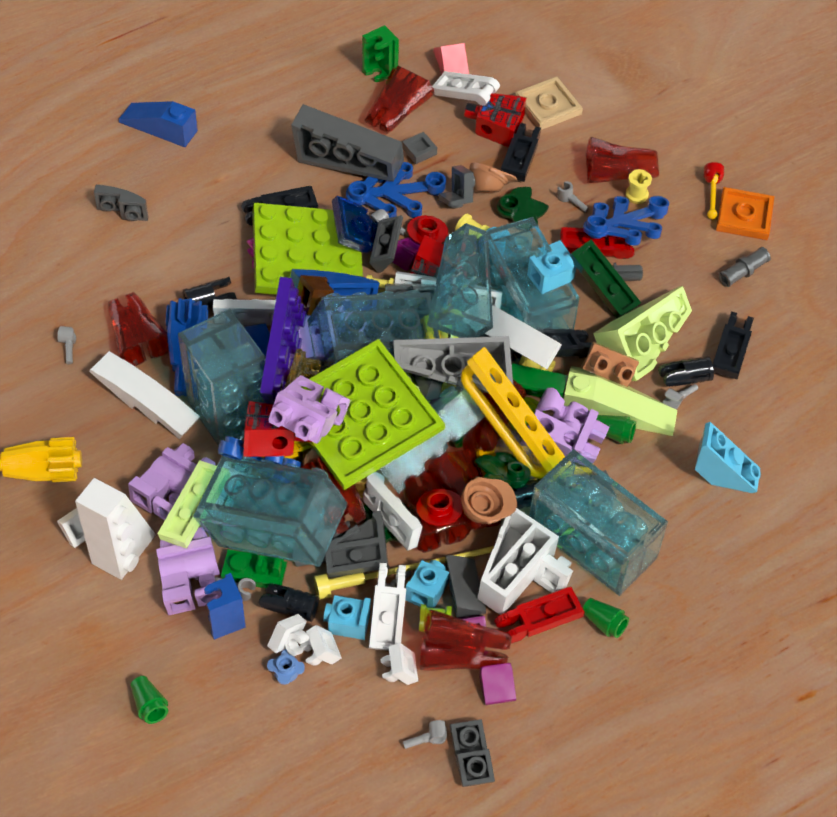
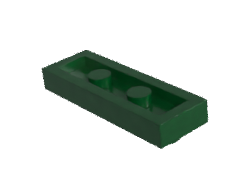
(604, 279)

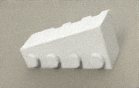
(112, 528)

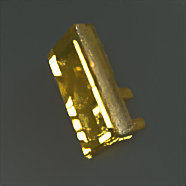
(303, 366)

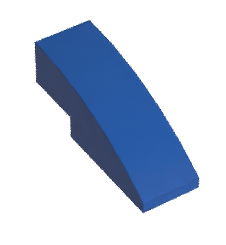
(341, 283)

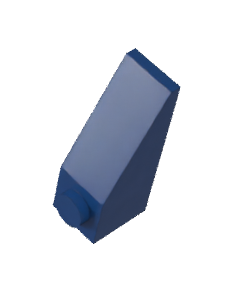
(162, 119)

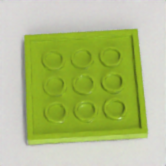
(297, 239)
(383, 416)

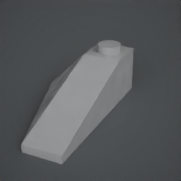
(446, 357)

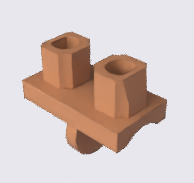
(610, 364)

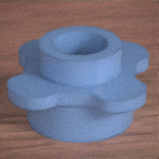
(287, 675)

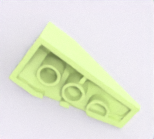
(646, 329)
(618, 400)

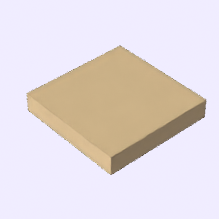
(549, 103)

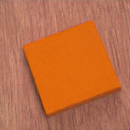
(745, 213)

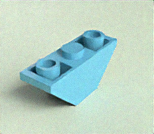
(725, 463)

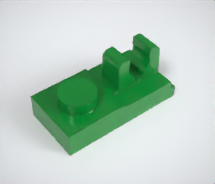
(253, 566)

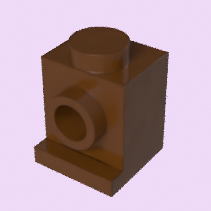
(318, 288)

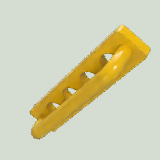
(483, 365)

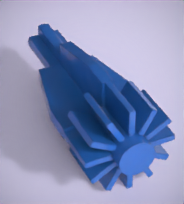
(179, 318)

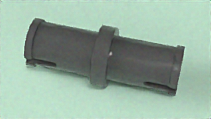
(744, 266)

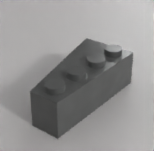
(345, 146)

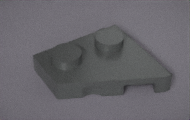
(358, 549)

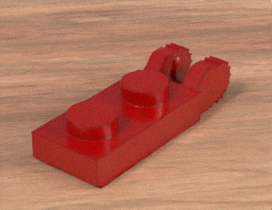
(609, 245)
(542, 614)

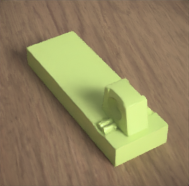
(180, 524)

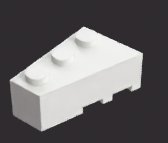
(515, 560)

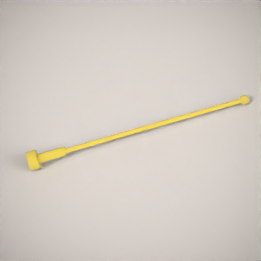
(324, 585)

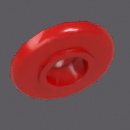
(416, 231)
(439, 516)

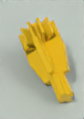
(42, 460)

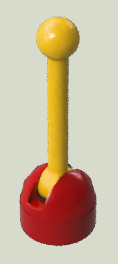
(713, 174)

